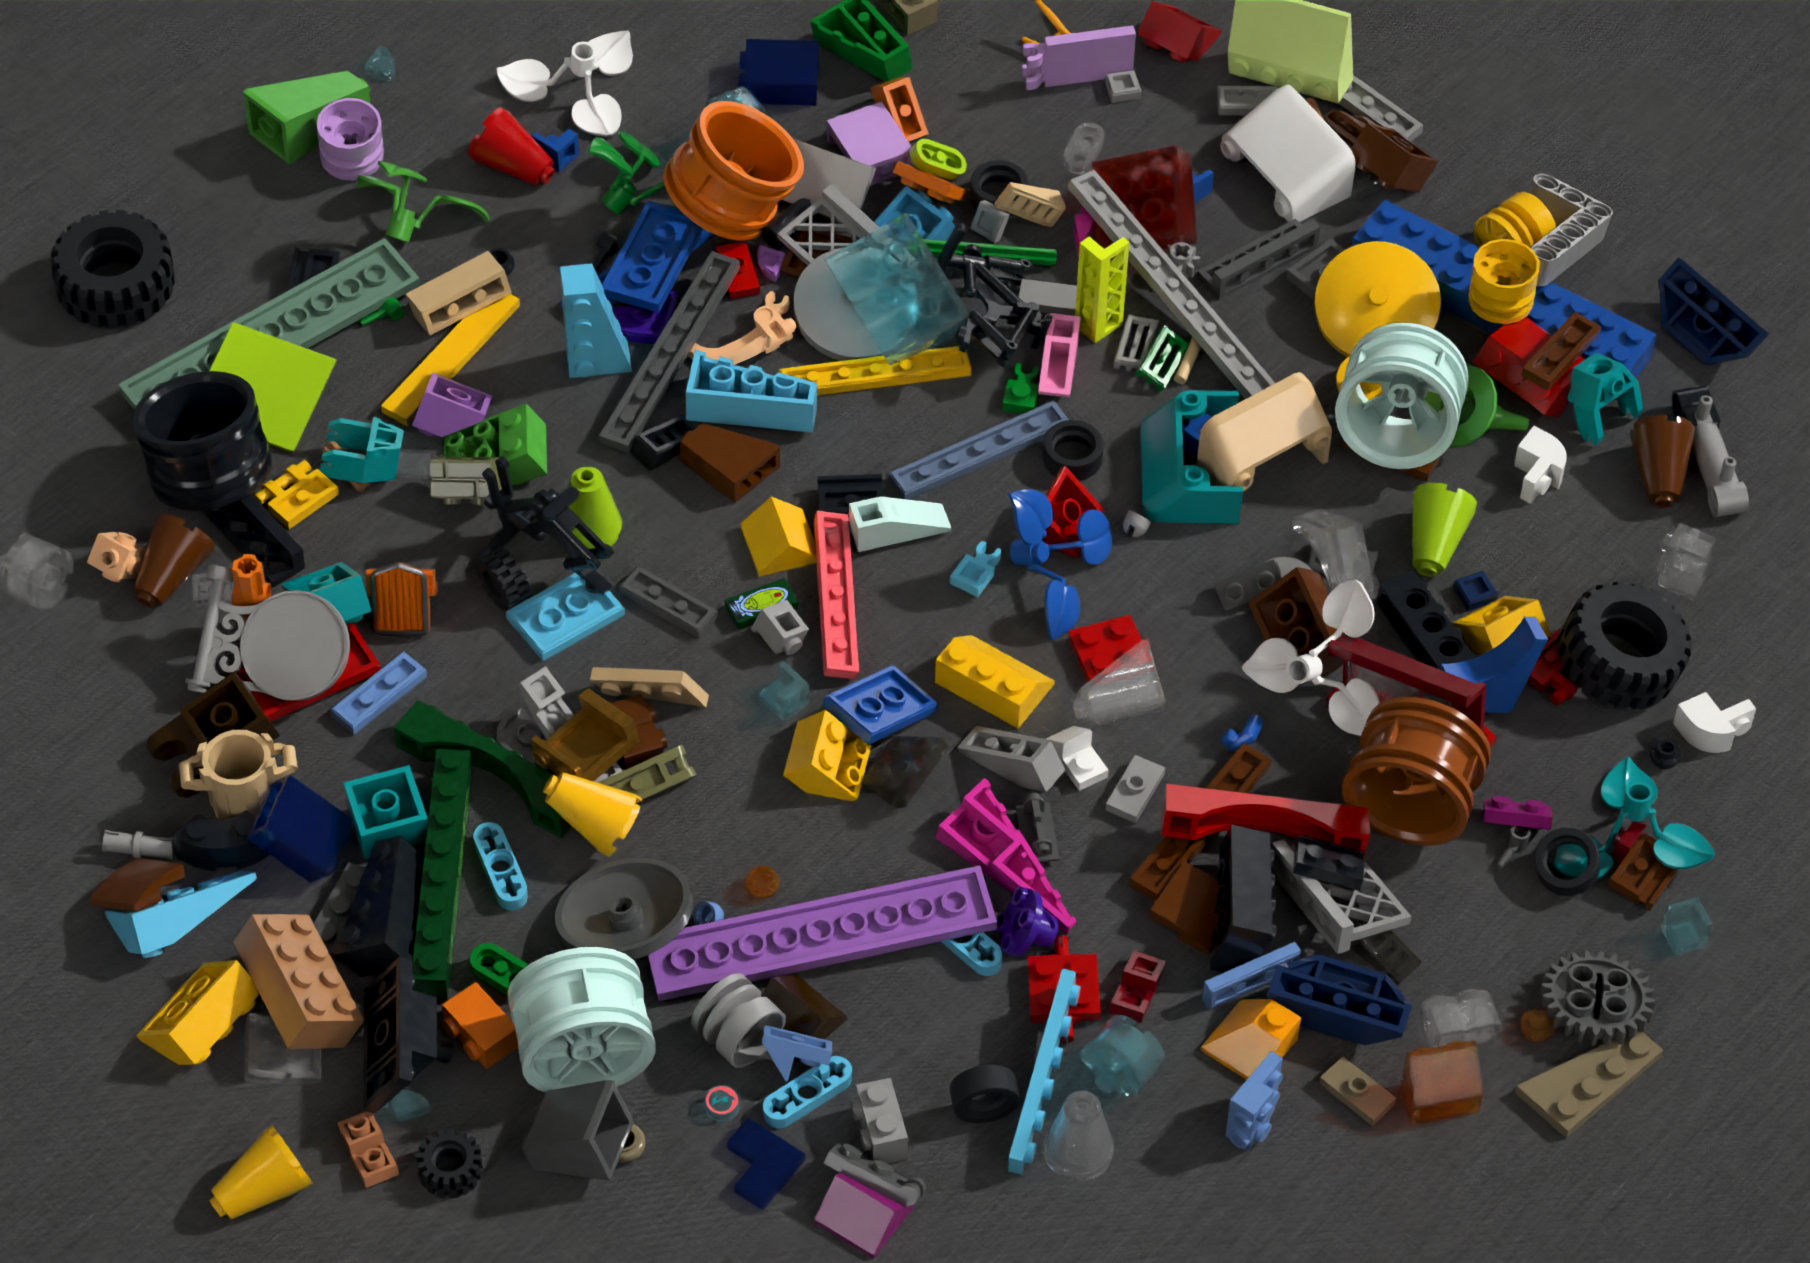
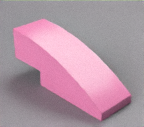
(1059, 355)

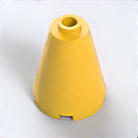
(593, 809)
(259, 1177)

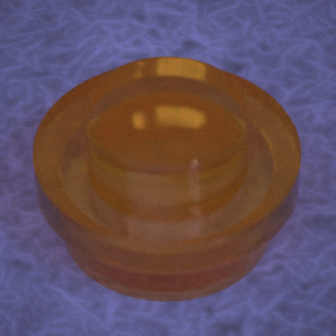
(762, 882)
(1537, 1025)

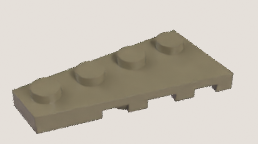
(1586, 1083)

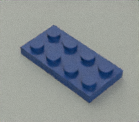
(651, 257)

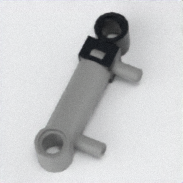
(1725, 492)

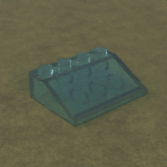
(898, 290)

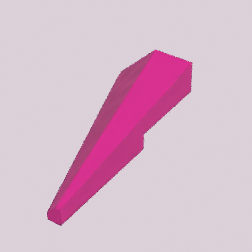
(987, 838)

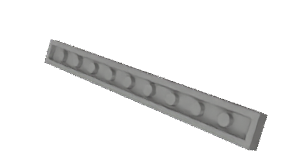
(1171, 285)

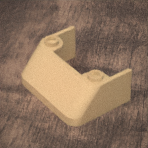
(1261, 429)

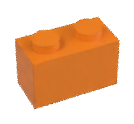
(479, 1025)

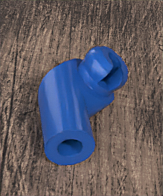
(1247, 735)

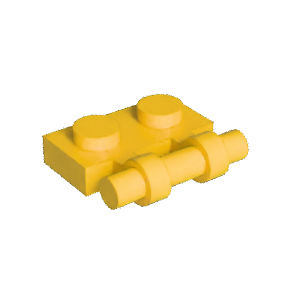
(302, 498)

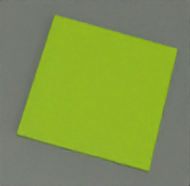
(283, 378)

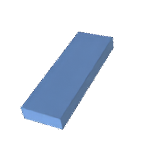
(378, 693)
(1247, 976)

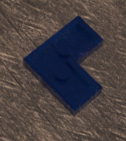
(771, 1160)

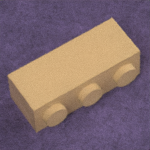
(458, 293)

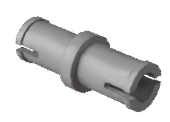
(138, 844)

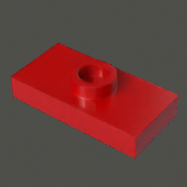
(746, 280)

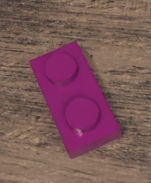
(1529, 814)

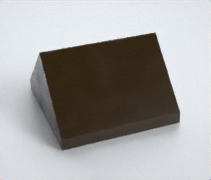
(804, 1007)

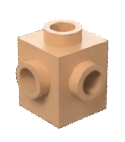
(116, 556)

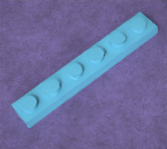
(1040, 1084)

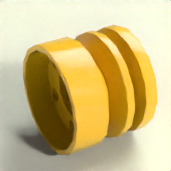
(1516, 218)
(1503, 281)

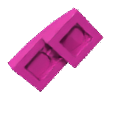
(1082, 227)

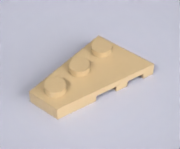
(652, 684)

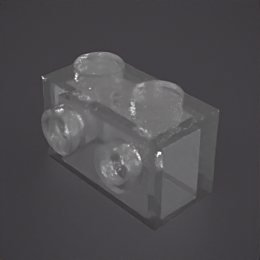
(1685, 560)

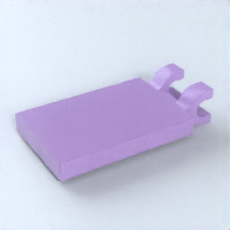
(1079, 57)

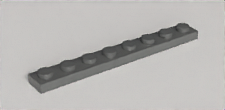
(669, 351)

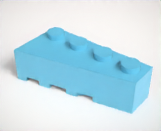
(590, 328)
(748, 396)

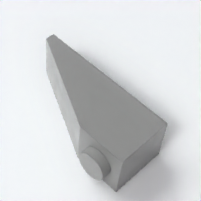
(1016, 757)

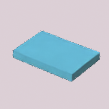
(563, 615)

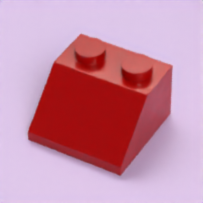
(1177, 31)

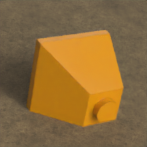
(1251, 1034)

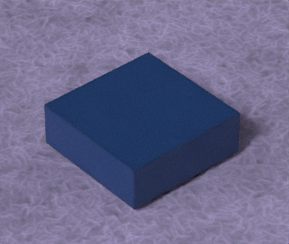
(1475, 590)

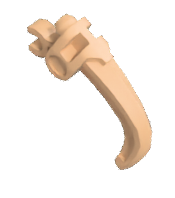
(767, 336)

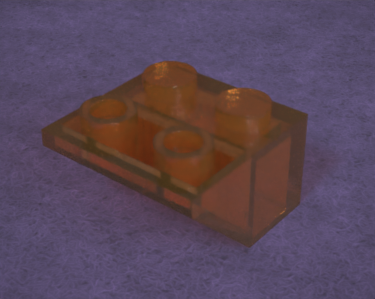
(1442, 1082)

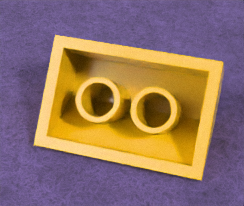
(991, 679)
(201, 1012)

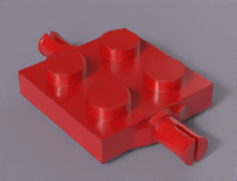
(1044, 978)

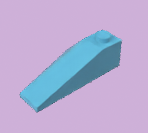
(170, 919)

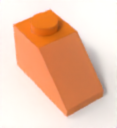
(902, 105)

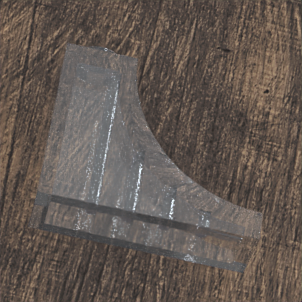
(1338, 546)

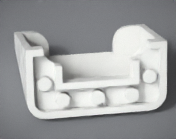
(1293, 153)

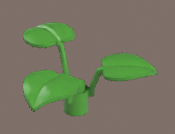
(402, 220)

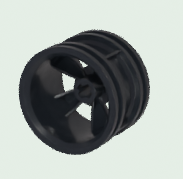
(202, 440)

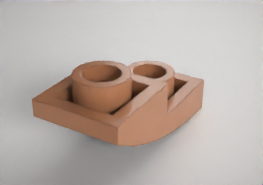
(368, 1149)

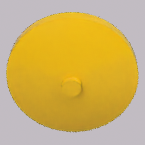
(1374, 288)

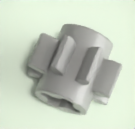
(1184, 258)

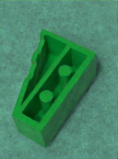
(863, 38)

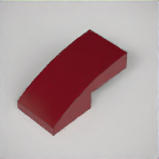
(1137, 986)

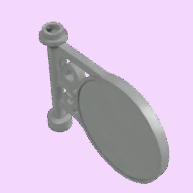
(288, 645)

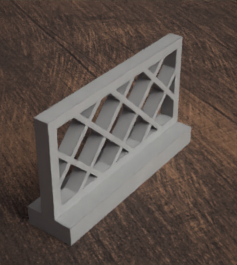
(841, 210)
(1333, 918)

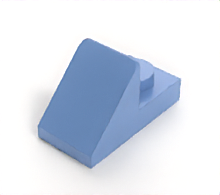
(786, 1045)

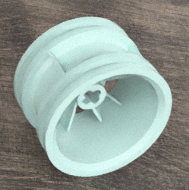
(1407, 364)

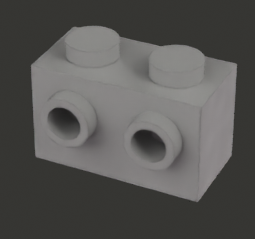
(881, 1121)

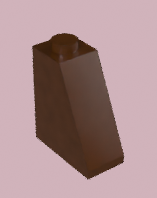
(729, 459)

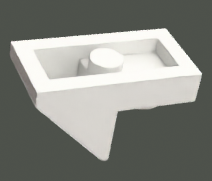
(1079, 757)

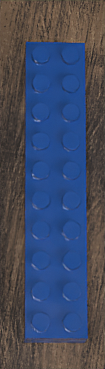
(1452, 265)

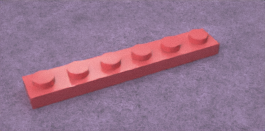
(836, 595)

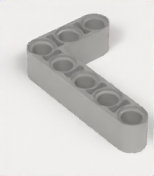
(1579, 228)

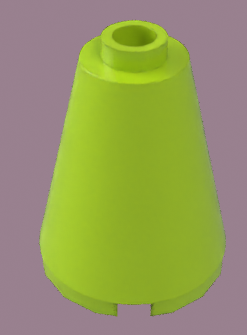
(595, 506)
(1438, 525)

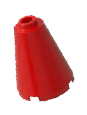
(511, 149)

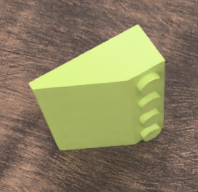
(1292, 46)

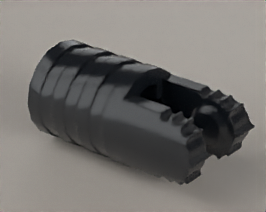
(780, 221)

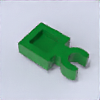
(1022, 392)

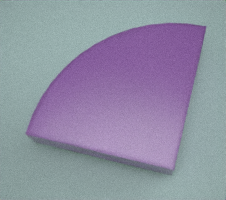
(770, 262)

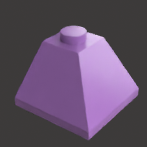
(449, 407)

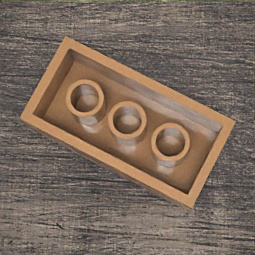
(298, 981)

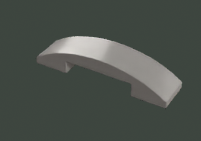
(548, 709)

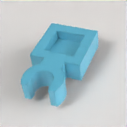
(975, 573)

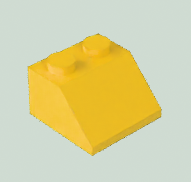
(1497, 621)

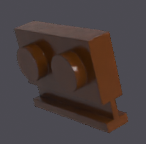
(1641, 874)

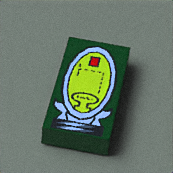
(746, 606)

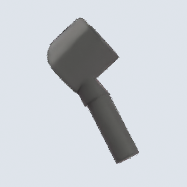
(1514, 844)

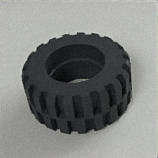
(113, 298)
(1607, 671)

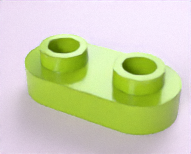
(938, 159)

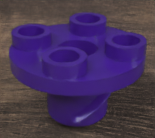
(1025, 923)

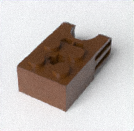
(1383, 152)

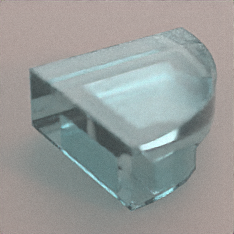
(381, 64)
(409, 1105)

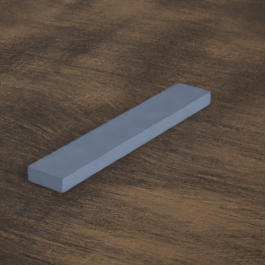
(975, 451)

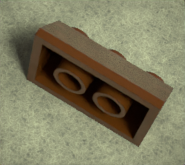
(1294, 612)

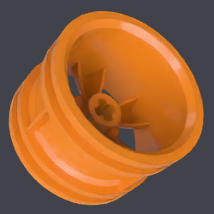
(733, 170)

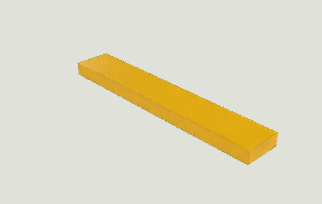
(449, 357)
(876, 372)

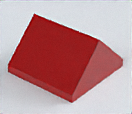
(1068, 502)

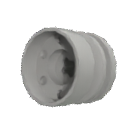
(734, 1019)

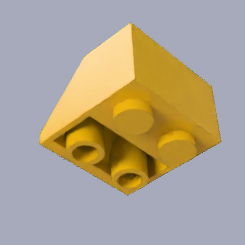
(827, 758)

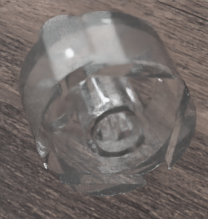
(35, 572)

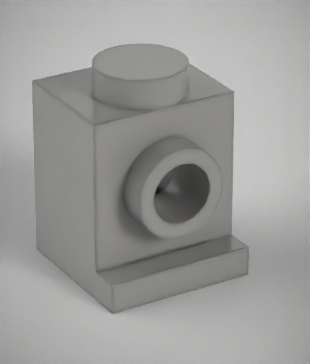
(781, 628)

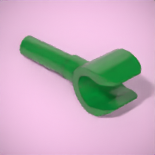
(390, 307)

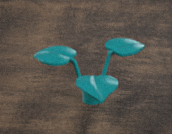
(1634, 793)

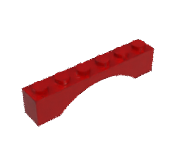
(1198, 811)

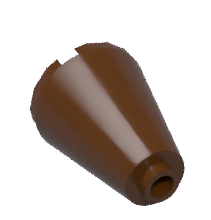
(1662, 456)
(169, 559)

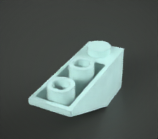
(894, 520)

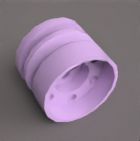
(350, 138)

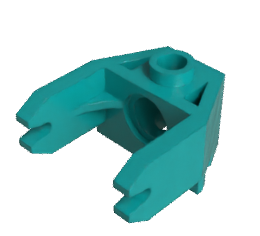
(1594, 391)
(379, 441)

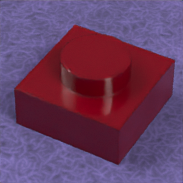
(1626, 839)

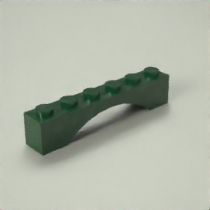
(428, 729)

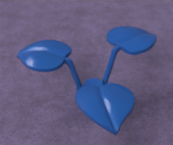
(1032, 517)

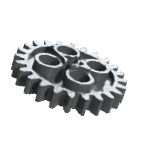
(1623, 1001)

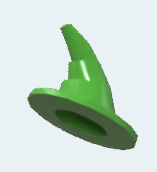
(1479, 410)

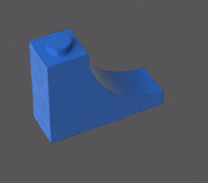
(1505, 666)

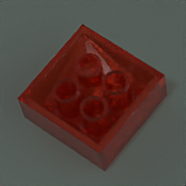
(1156, 191)

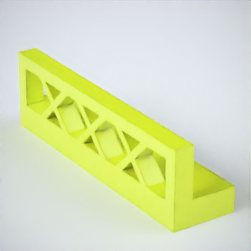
(1095, 290)

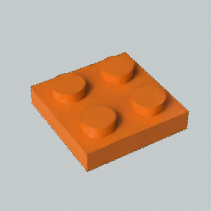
(936, 186)

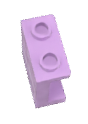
(870, 138)

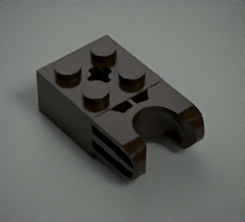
(218, 710)

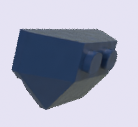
(1705, 317)
(1341, 999)

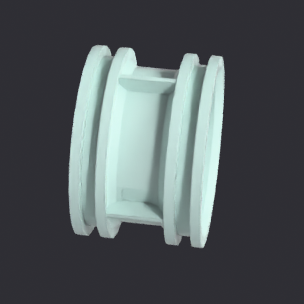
(581, 1019)

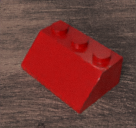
(1507, 354)

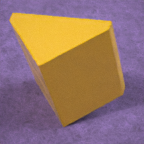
(778, 537)

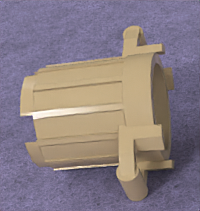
(237, 770)

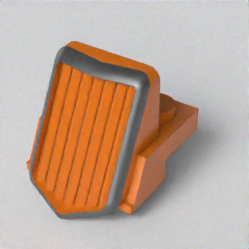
(401, 598)

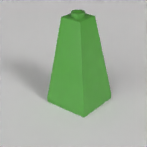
(287, 112)

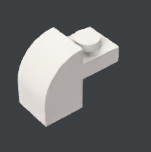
(1543, 460)
(1708, 727)

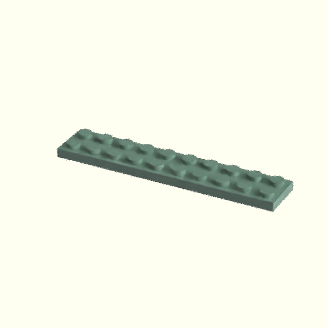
(299, 315)

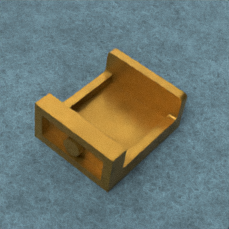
(587, 741)

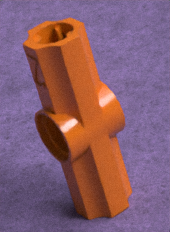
(249, 582)

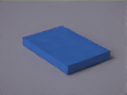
(880, 704)

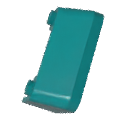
(1177, 490)

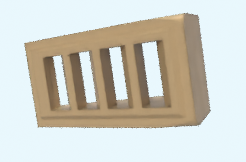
(1045, 213)

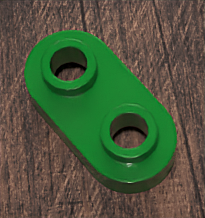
(504, 966)

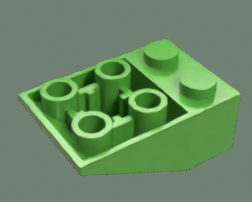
(512, 434)

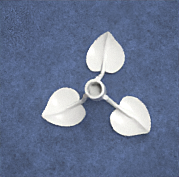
(597, 115)
(1282, 670)

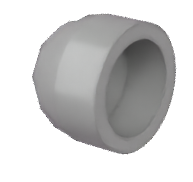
(1137, 522)

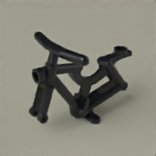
(1023, 315)
(547, 514)

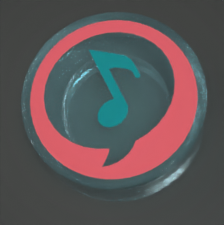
(721, 1103)

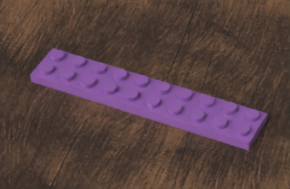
(824, 932)

